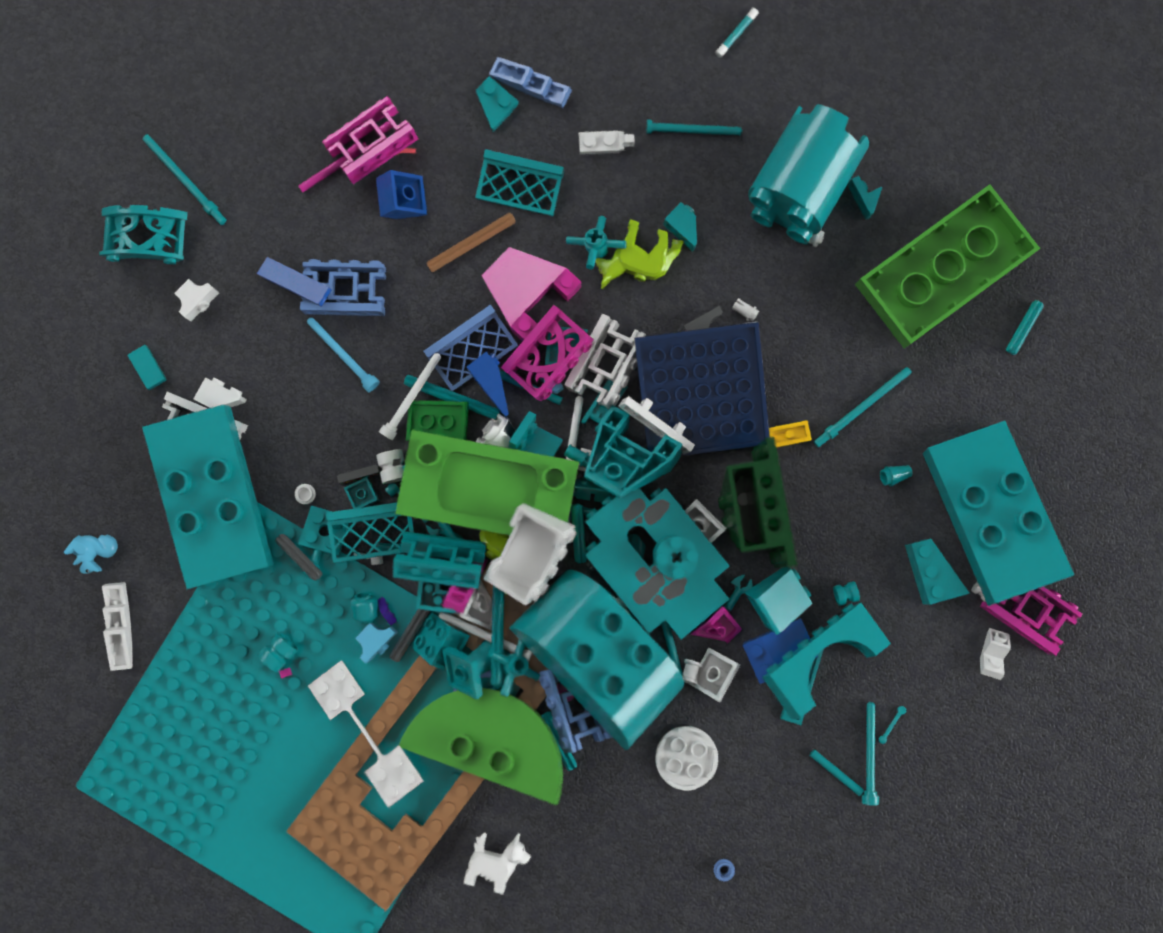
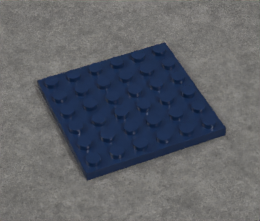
(707, 383)

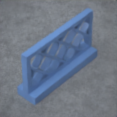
(461, 332)

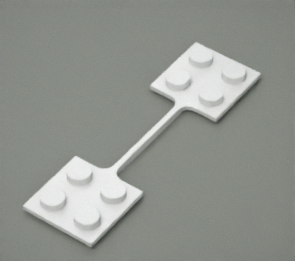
(394, 772)

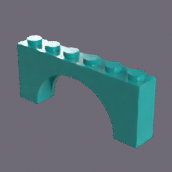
(791, 676)

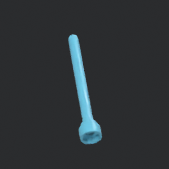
(369, 382)

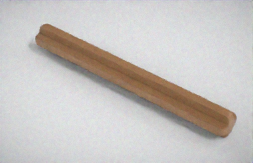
(471, 242)

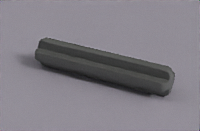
(299, 557)
(409, 634)

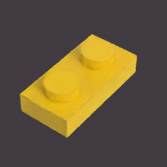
(791, 433)

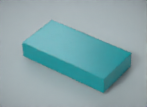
(147, 367)

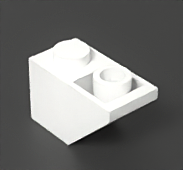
(214, 394)

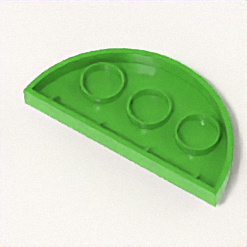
(490, 739)

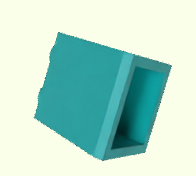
(779, 599)

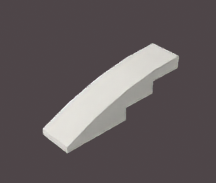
(118, 626)

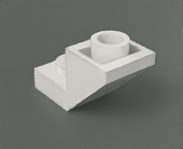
(994, 651)

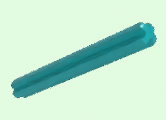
(448, 395)
(497, 634)

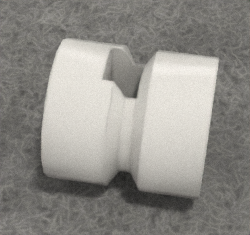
(391, 465)

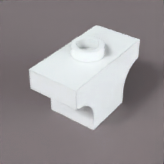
(195, 298)

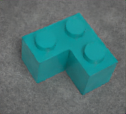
(431, 597)

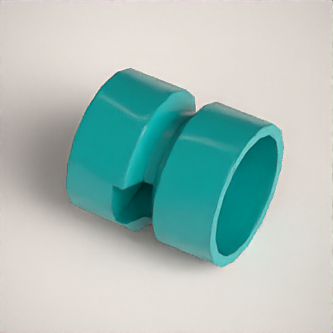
(275, 655)

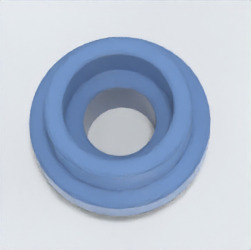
(727, 875)

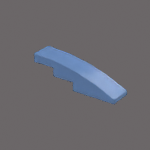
(530, 82)

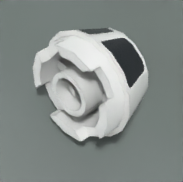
(497, 432)

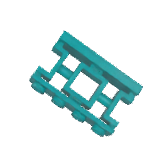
(421, 567)

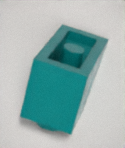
(682, 224)

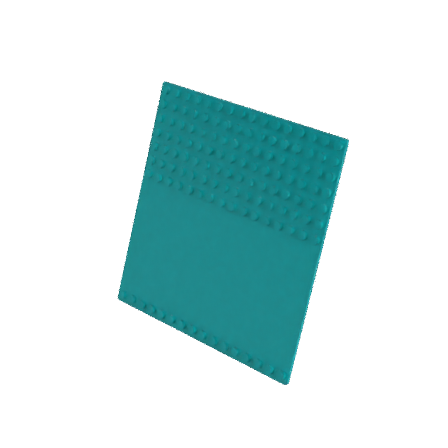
(231, 753)

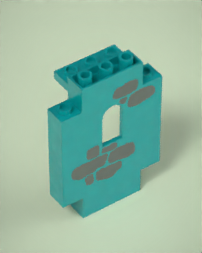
(643, 588)

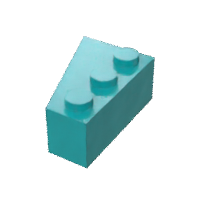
(933, 573)

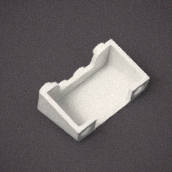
(530, 554)

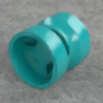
(847, 593)

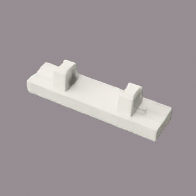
(641, 413)

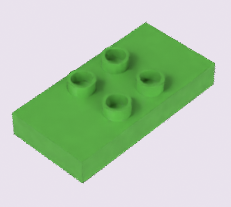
(947, 266)

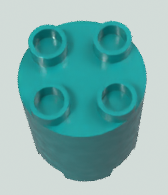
(806, 173)

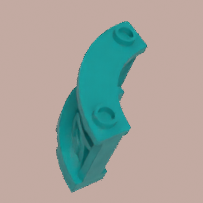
(116, 219)

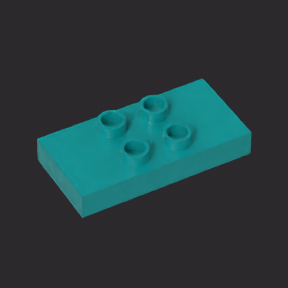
(208, 496)
(997, 513)

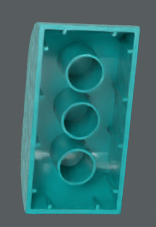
(600, 655)

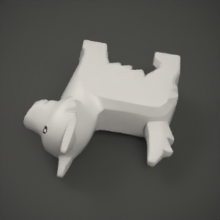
(494, 865)

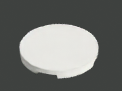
(686, 758)

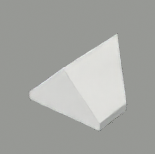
(479, 608)

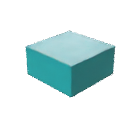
(361, 493)

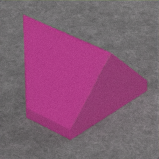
(718, 626)

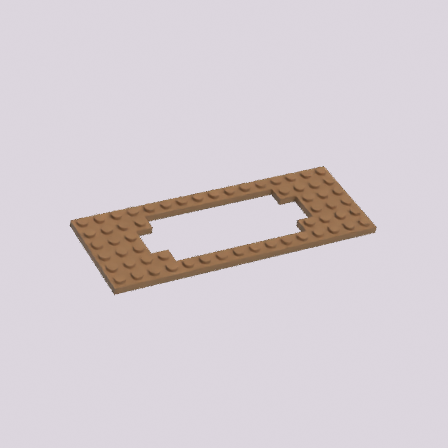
(354, 839)

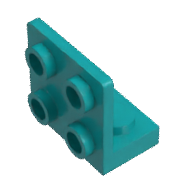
(534, 439)
(437, 636)

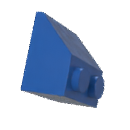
(401, 195)

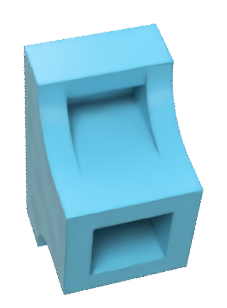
(374, 641)

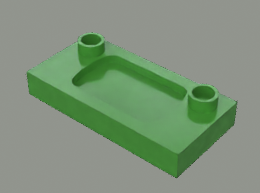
(481, 483)

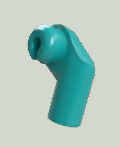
(637, 543)

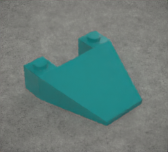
(624, 465)

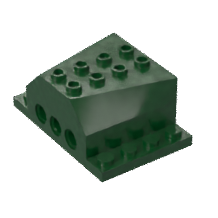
(765, 518)

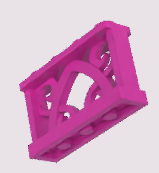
(547, 325)

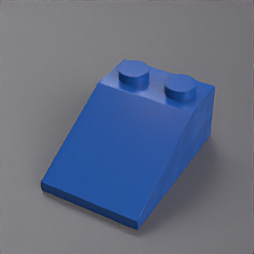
(488, 376)
(769, 647)

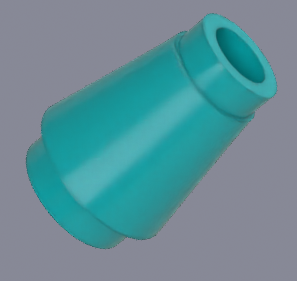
(895, 474)

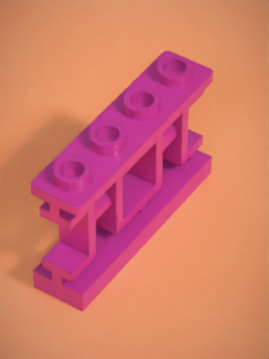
(378, 151)
(1022, 622)

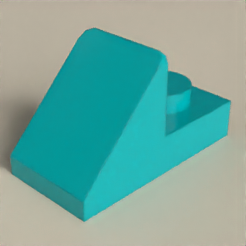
(865, 201)

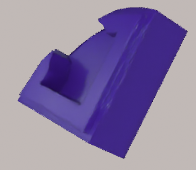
(385, 611)

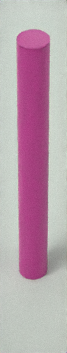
(326, 171)

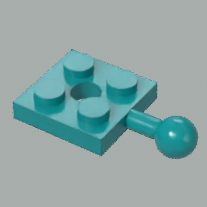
(313, 540)

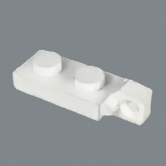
(604, 142)

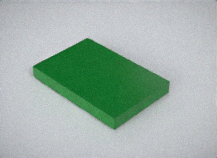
(438, 418)

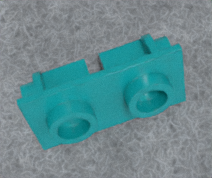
(584, 488)

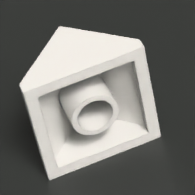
(705, 521)
(715, 674)

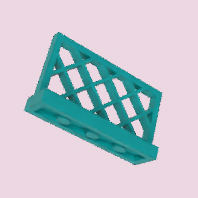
(522, 165)
(362, 515)

